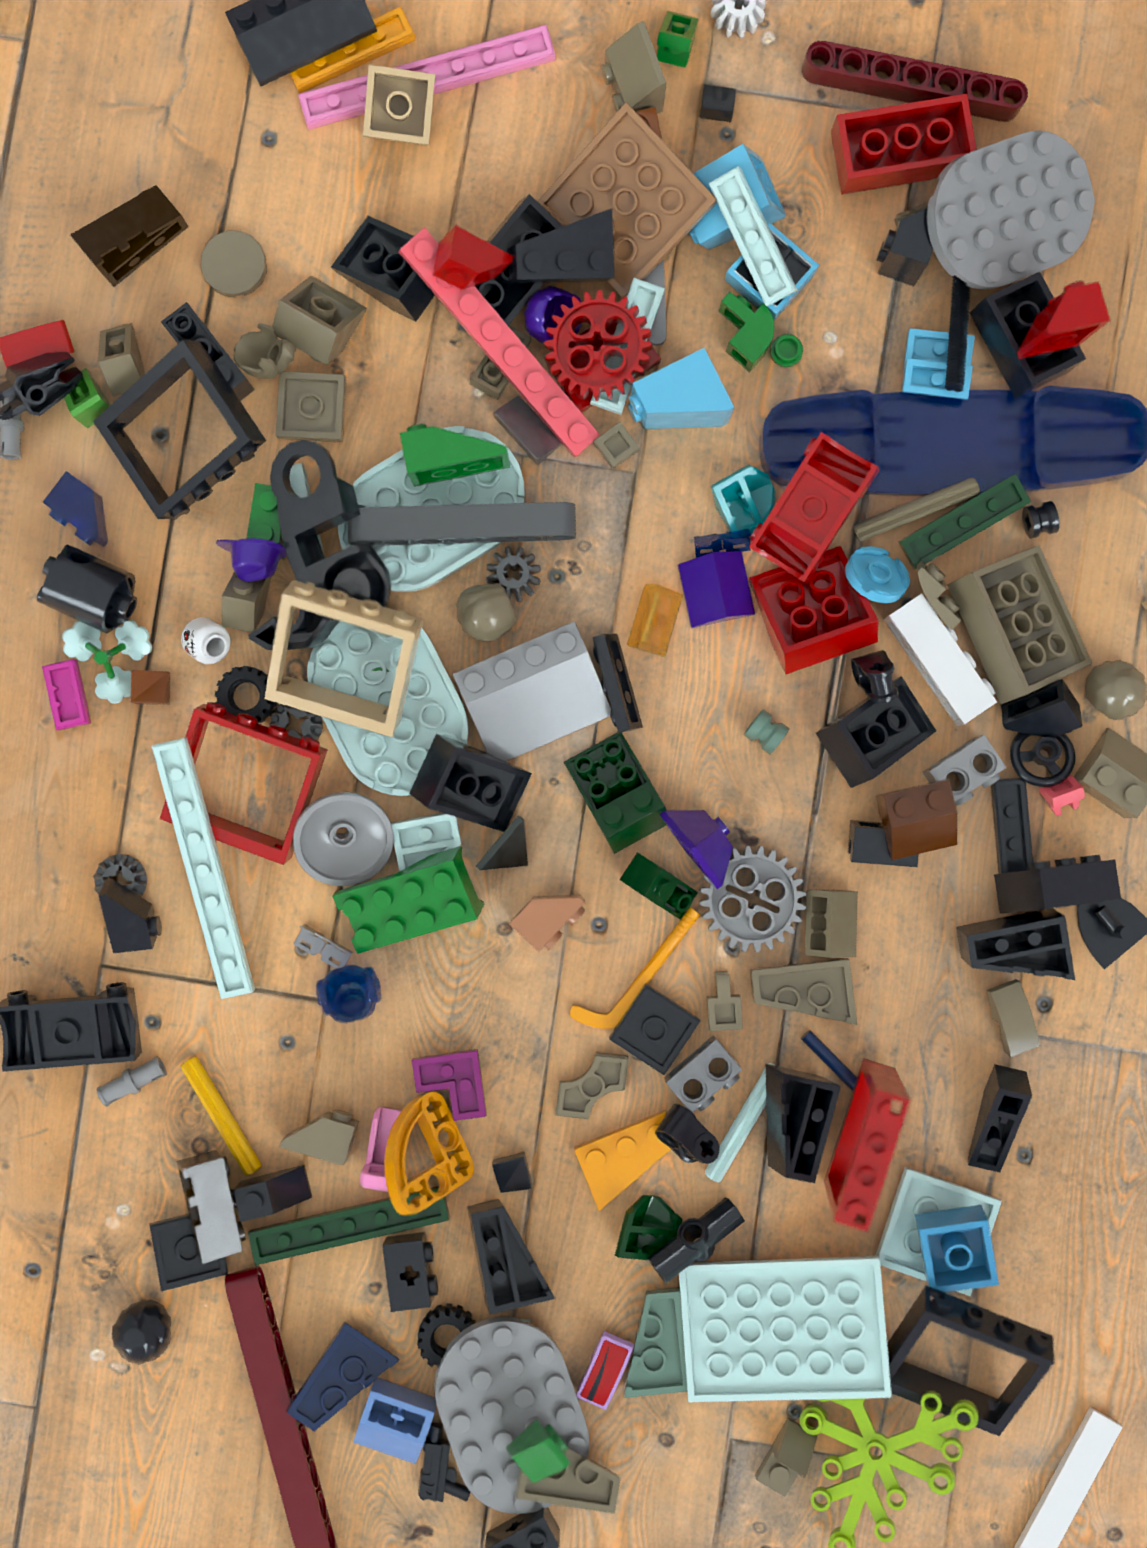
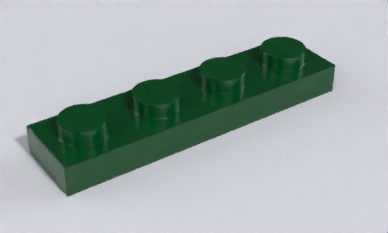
(965, 521)

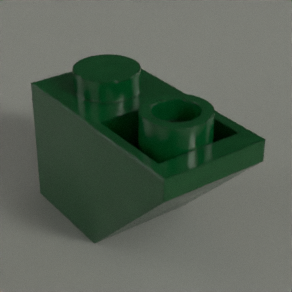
(658, 886)

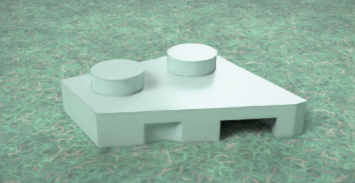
(423, 837)

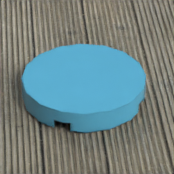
(877, 575)

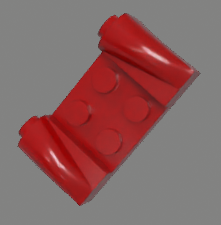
(813, 507)

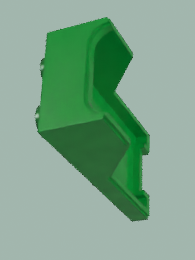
(411, 902)

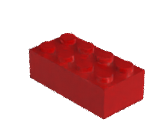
(901, 142)

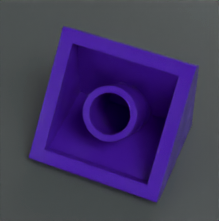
(716, 588)

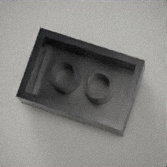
(1004, 323)

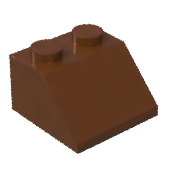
(919, 818)

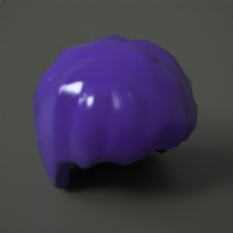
(542, 307)

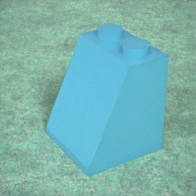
(713, 228)
(681, 396)

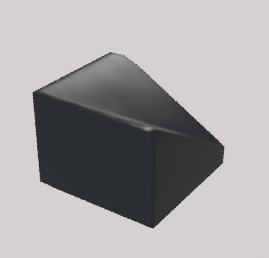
(512, 1173)

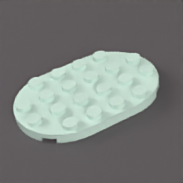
(425, 565)
(429, 708)

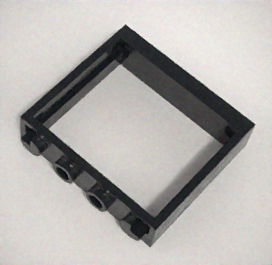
(143, 393)
(983, 1325)

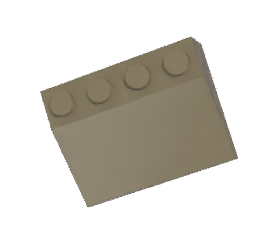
(1019, 624)

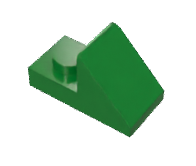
(676, 39)

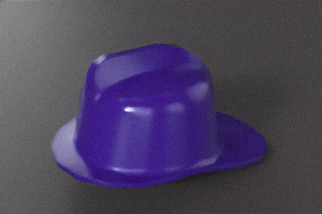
(253, 557)

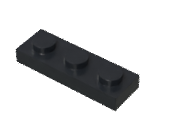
(617, 682)

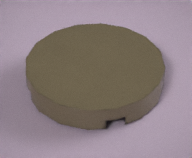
(233, 263)

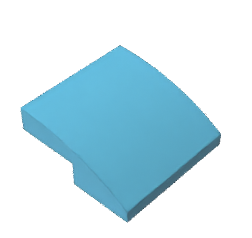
(926, 364)

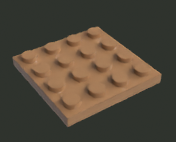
(646, 186)

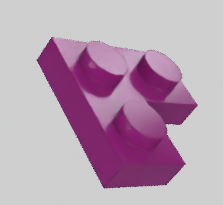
(460, 1074)

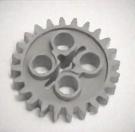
(739, 926)

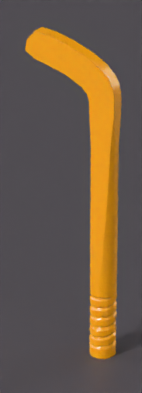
(612, 1018)

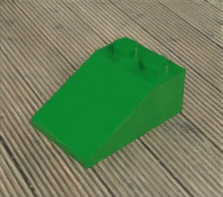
(445, 455)

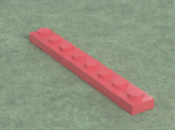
(503, 348)

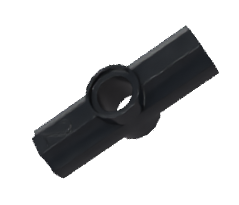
(709, 1229)

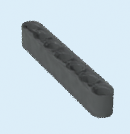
(463, 524)

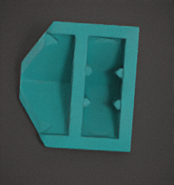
(744, 498)

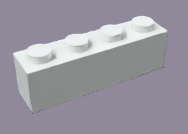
(940, 660)

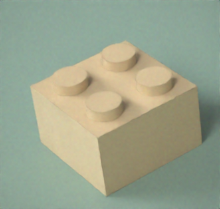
(398, 105)

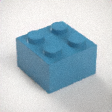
(957, 1249)

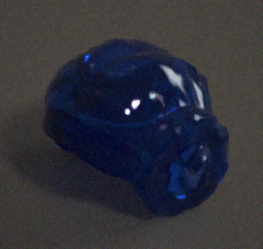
(349, 993)

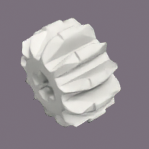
(738, 20)

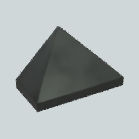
(508, 850)

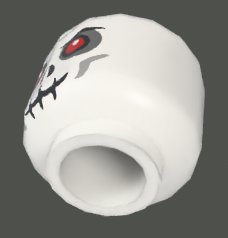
(205, 640)

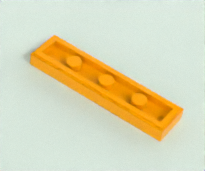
(391, 33)

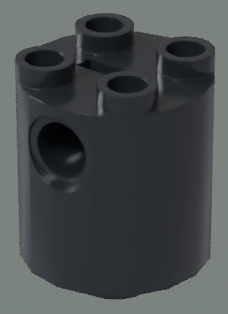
(88, 589)

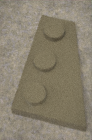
(808, 988)
(580, 1485)

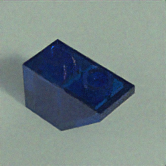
(80, 506)

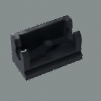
(869, 845)

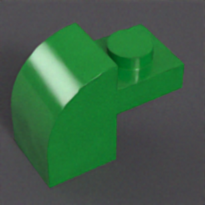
(754, 332)

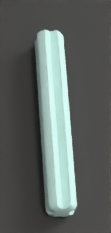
(739, 1130)

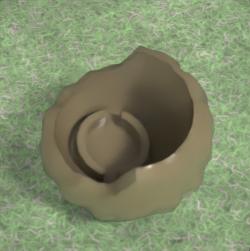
(485, 612)
(1116, 689)

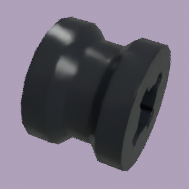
(1040, 519)

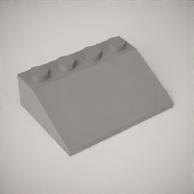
(533, 693)

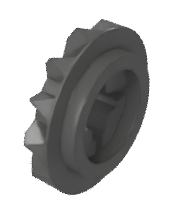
(310, 728)
(131, 869)

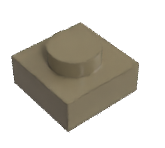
(616, 445)

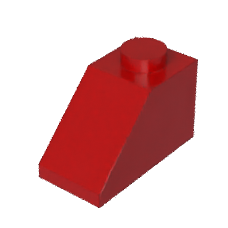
(468, 260)

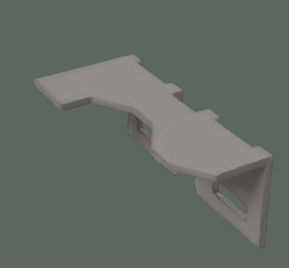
(317, 944)

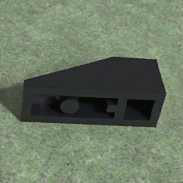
(999, 1117)

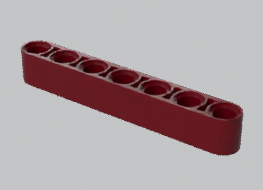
(901, 68)

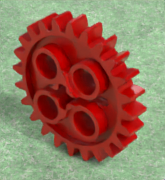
(600, 315)

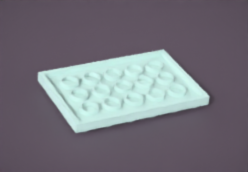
(785, 1329)

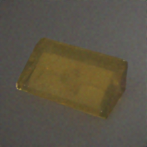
(655, 619)

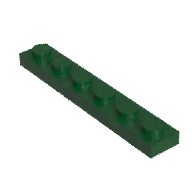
(340, 1228)

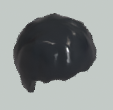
(142, 1332)

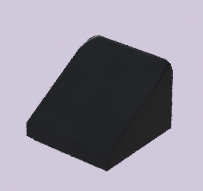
(717, 103)

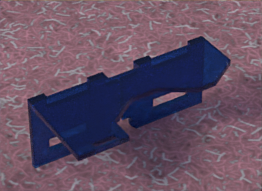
(728, 539)

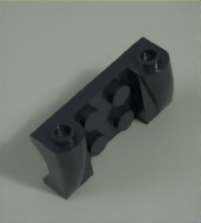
(69, 1029)

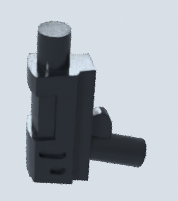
(435, 1475)

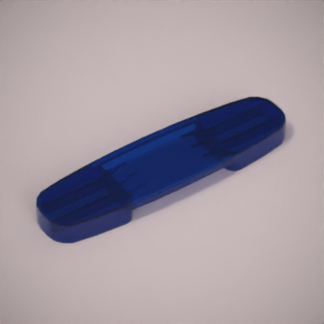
(933, 441)

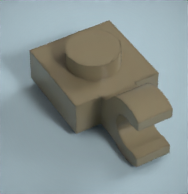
(724, 1008)

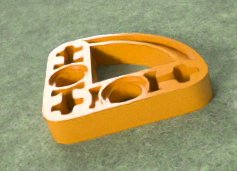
(443, 1169)

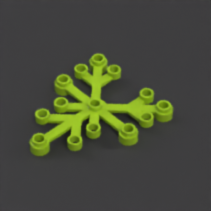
(861, 1487)

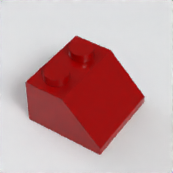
(1066, 320)

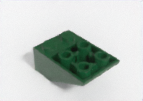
(617, 792)

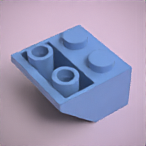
(395, 1420)

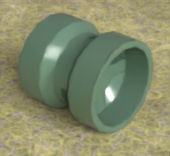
(768, 733)

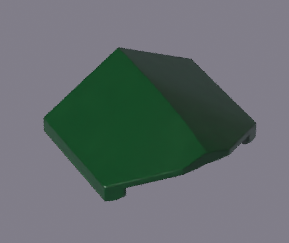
(646, 1228)

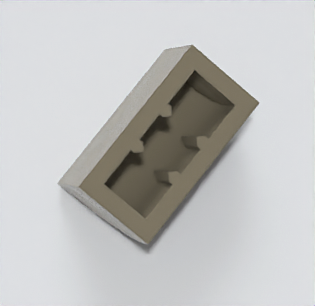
(831, 923)

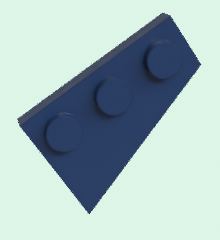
(339, 1375)

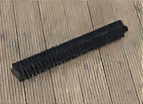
(957, 335)

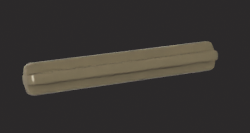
(916, 509)

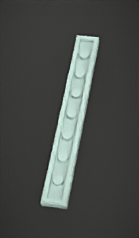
(203, 867)

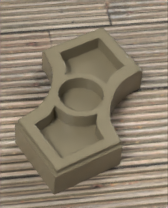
(580, 1094)

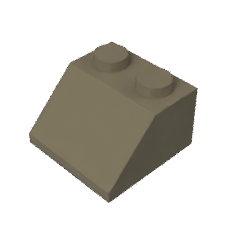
(635, 71)
(317, 319)
(1116, 775)

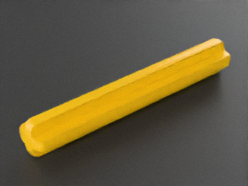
(221, 1115)

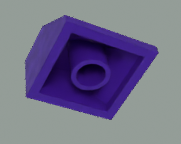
(702, 840)

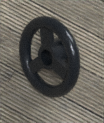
(1054, 751)

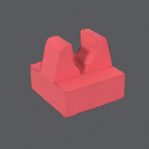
(1065, 793)

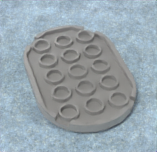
(1010, 209)
(489, 1391)

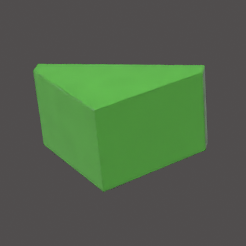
(86, 400)

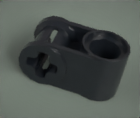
(874, 676)
(687, 1136)

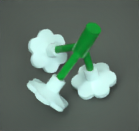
(83, 641)

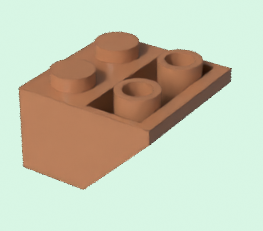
(545, 916)

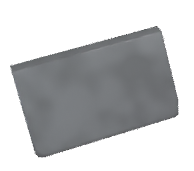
(527, 429)

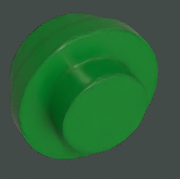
(786, 350)

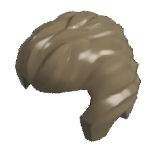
(263, 353)

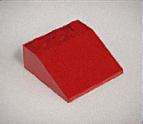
(815, 617)

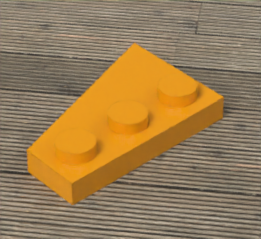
(620, 1157)

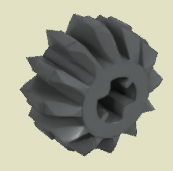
(514, 563)

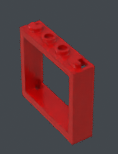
(234, 833)
(865, 1145)

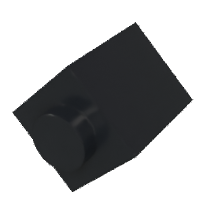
(1043, 712)
(128, 918)
(271, 1193)

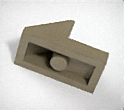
(787, 1458)

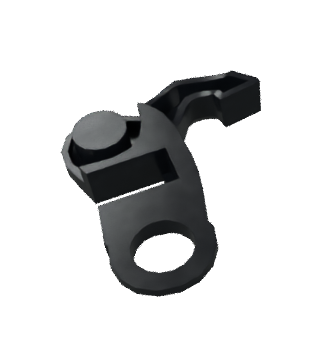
(353, 570)

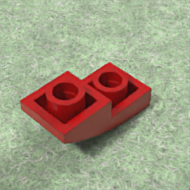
(35, 342)

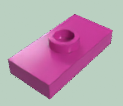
(66, 694)

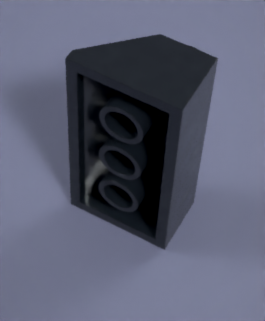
(294, 33)
(524, 222)

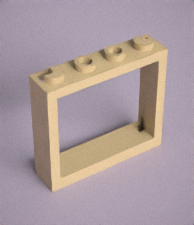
(330, 702)

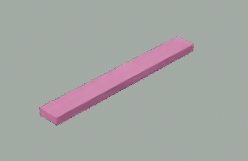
(450, 70)

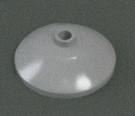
(348, 856)

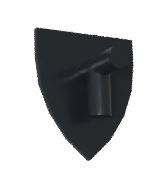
(1110, 928)

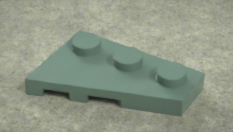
(659, 1347)

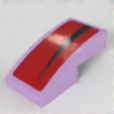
(604, 1370)

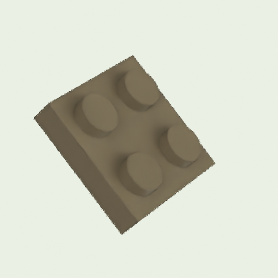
(311, 406)

